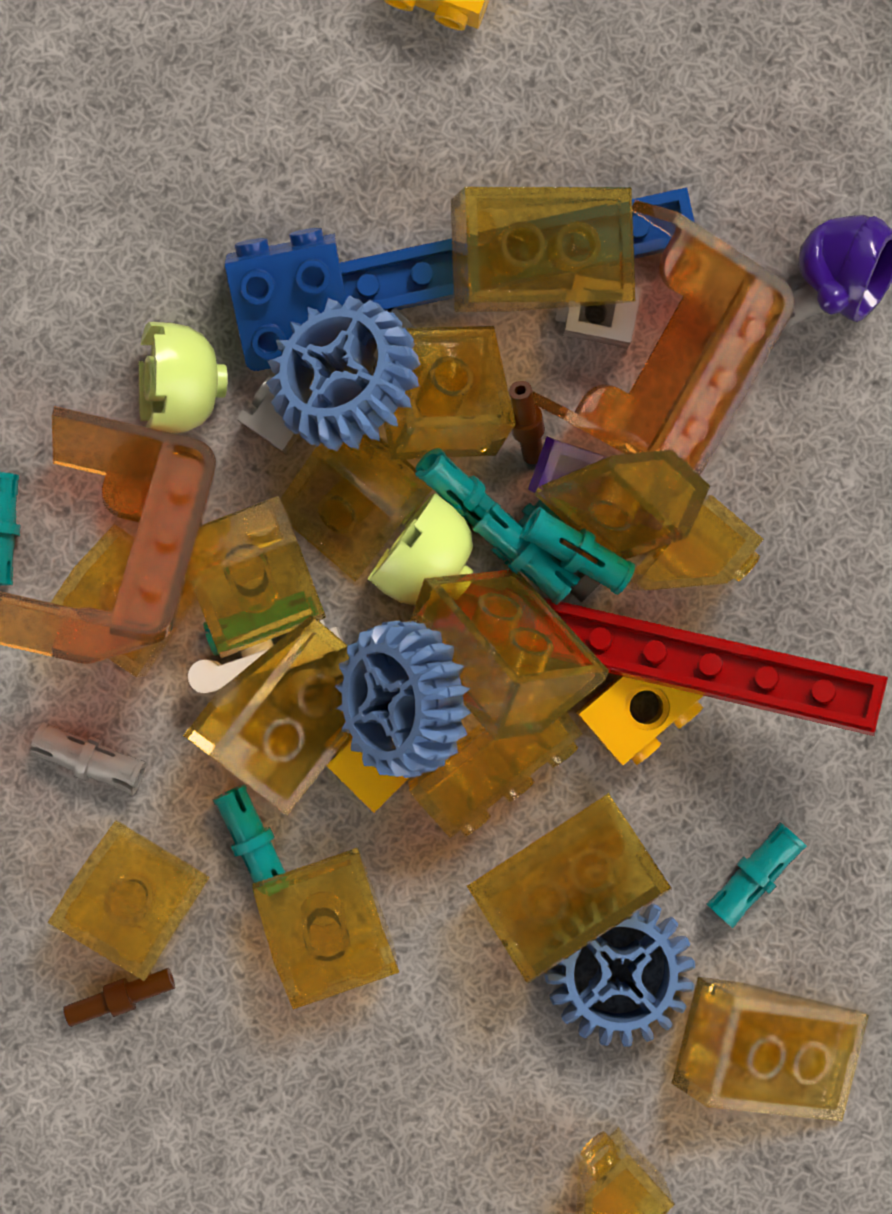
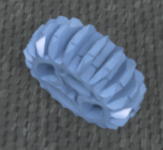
(340, 354)
(402, 699)
(601, 988)

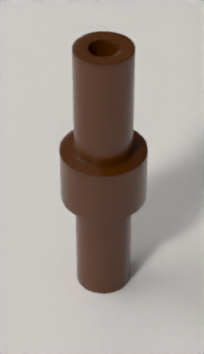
(528, 420)
(119, 997)

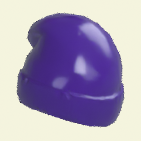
(848, 264)

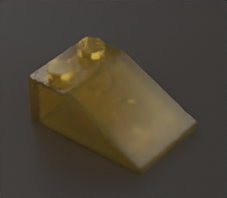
(541, 248)
(279, 716)
(768, 1051)

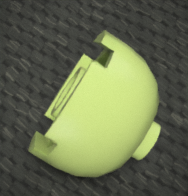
(178, 378)
(430, 546)

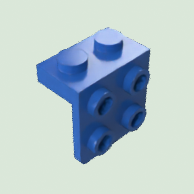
(277, 286)

